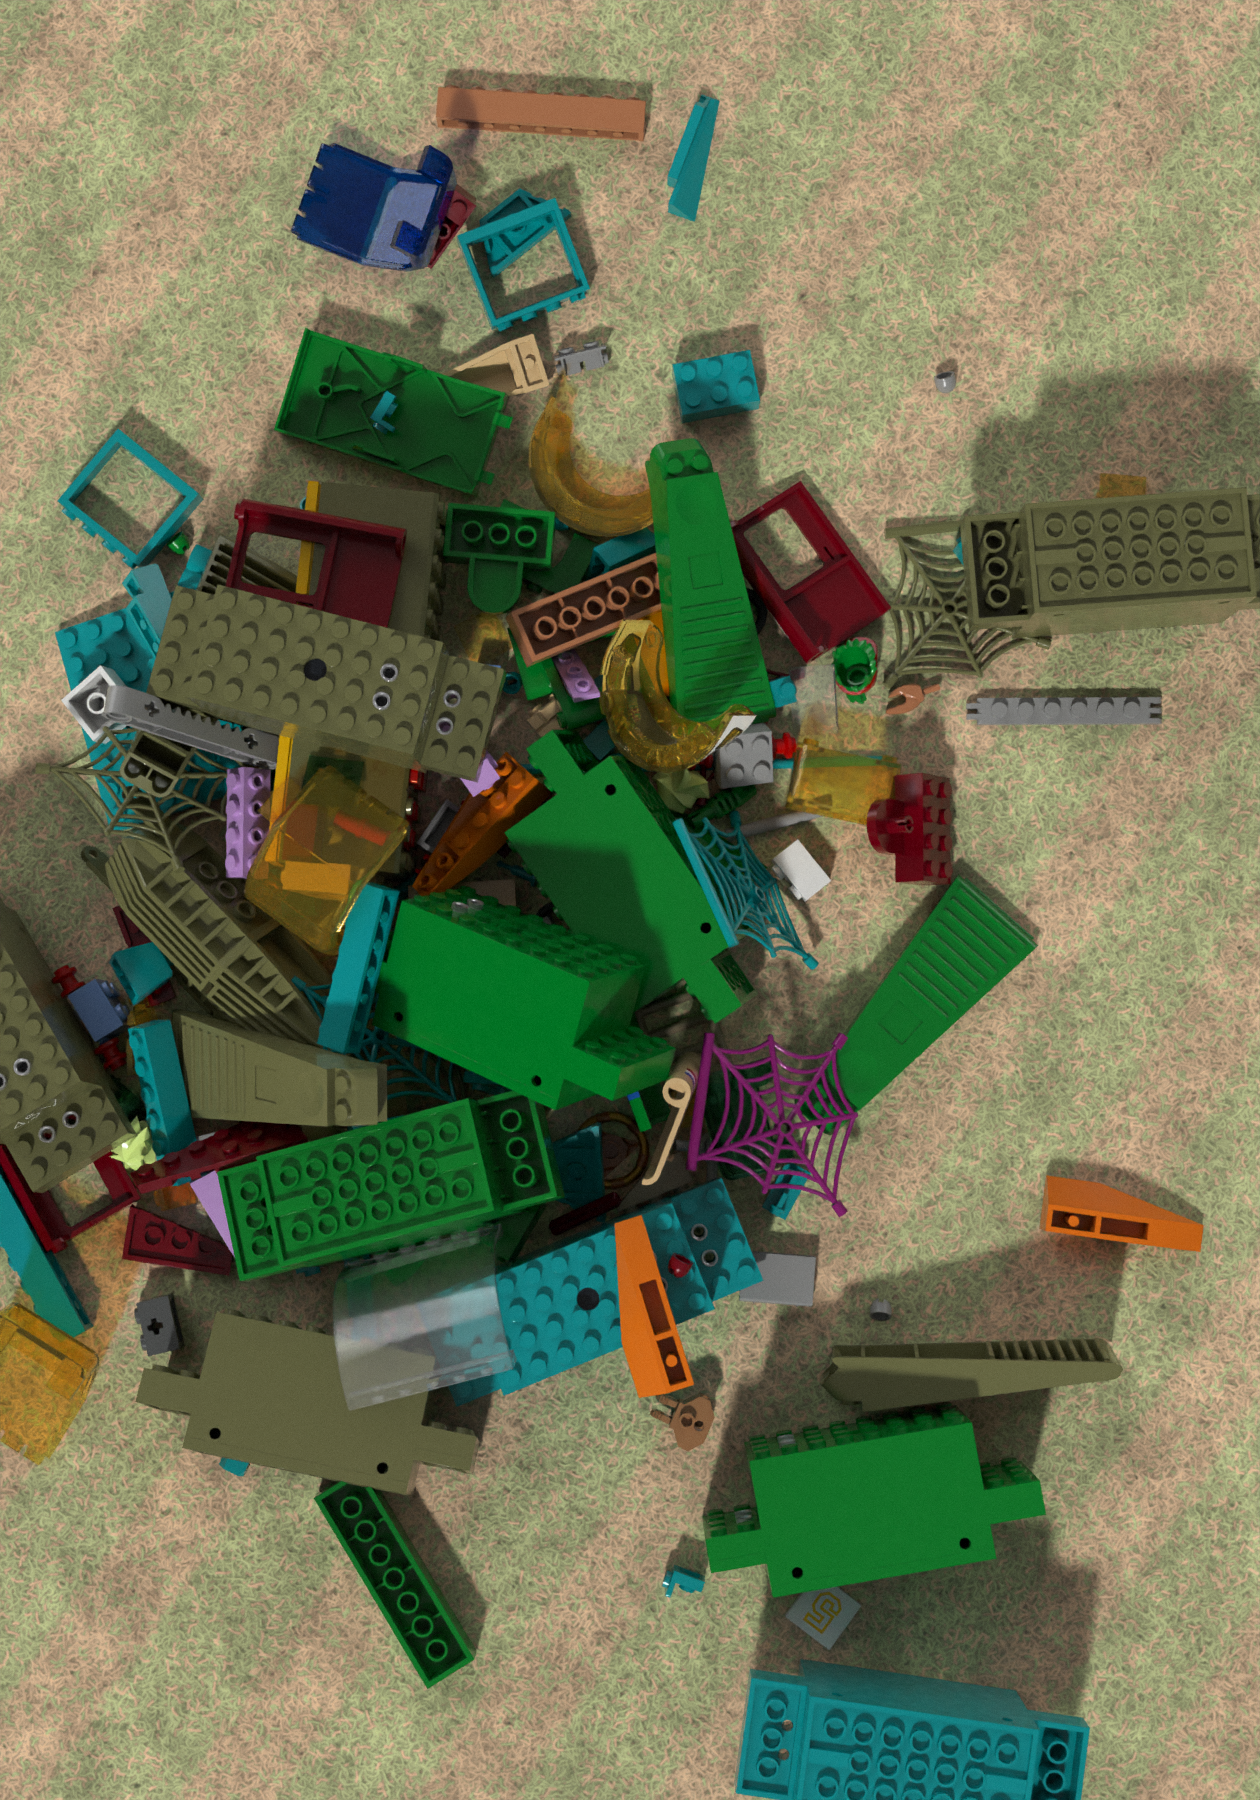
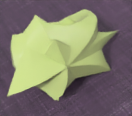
(681, 789)
(137, 1149)

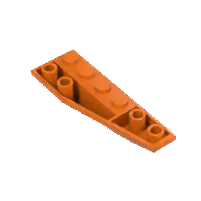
(480, 826)
(1109, 1214)
(646, 1317)

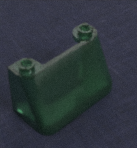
(713, 1116)

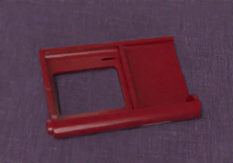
(827, 603)

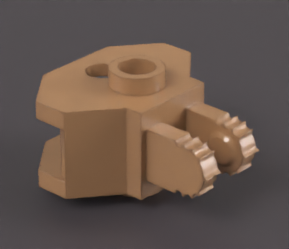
(684, 1417)

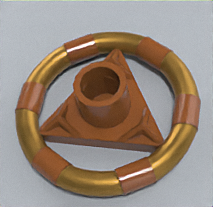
(618, 1148)

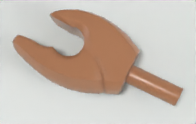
(913, 697)

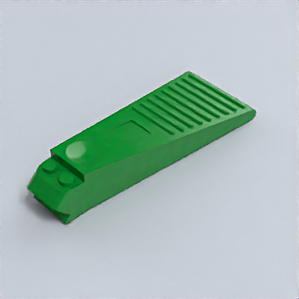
(703, 593)
(936, 979)

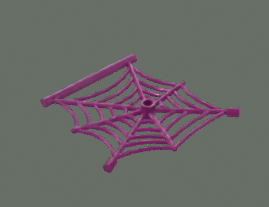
(699, 1107)

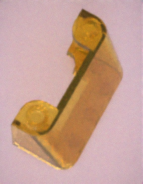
(838, 782)

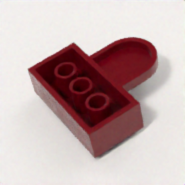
(915, 829)

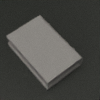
(786, 1280)

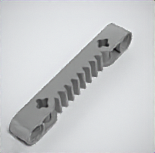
(152, 716)

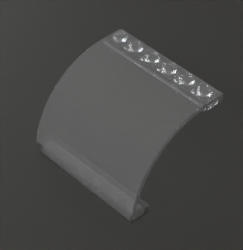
(420, 1318)

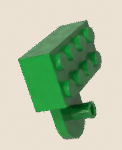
(498, 548)

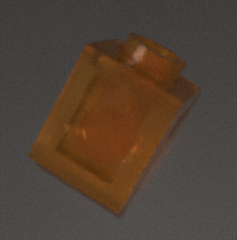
(175, 1196)

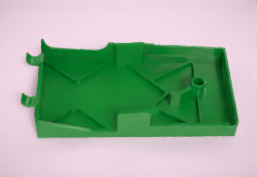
(439, 421)

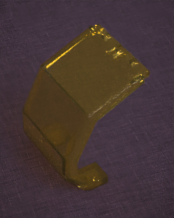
(322, 858)
(41, 1381)

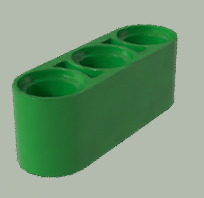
(532, 676)

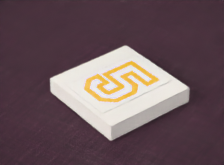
(823, 1613)

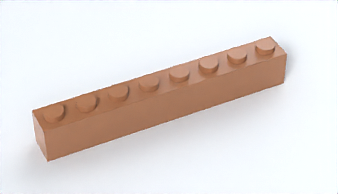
(541, 113)

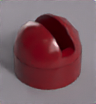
(679, 1265)

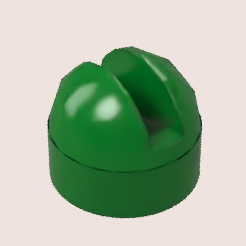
(177, 542)

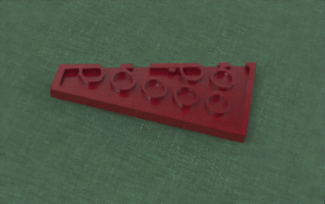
(219, 1152)

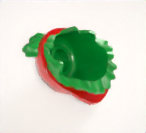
(856, 667)

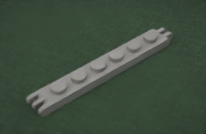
(1065, 711)

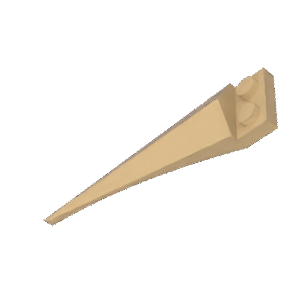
(508, 368)

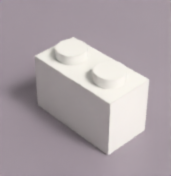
(800, 871)

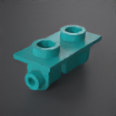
(782, 1199)

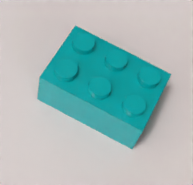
(715, 386)

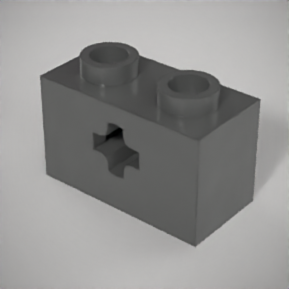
(161, 1310)

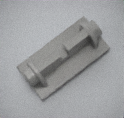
(590, 355)

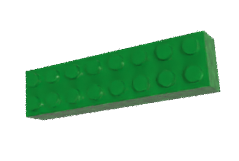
(397, 1580)

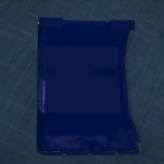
(376, 210)

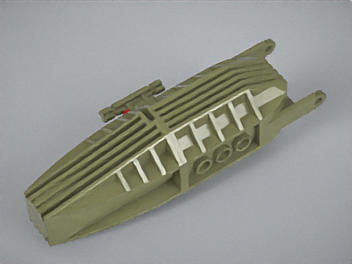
(220, 943)

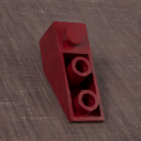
(459, 210)

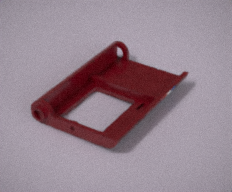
(357, 566)
(44, 1212)

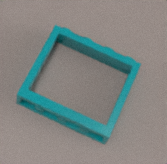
(512, 222)
(164, 533)

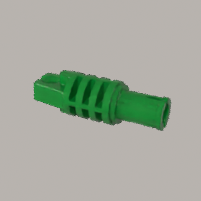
(722, 804)

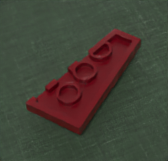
(167, 1243)

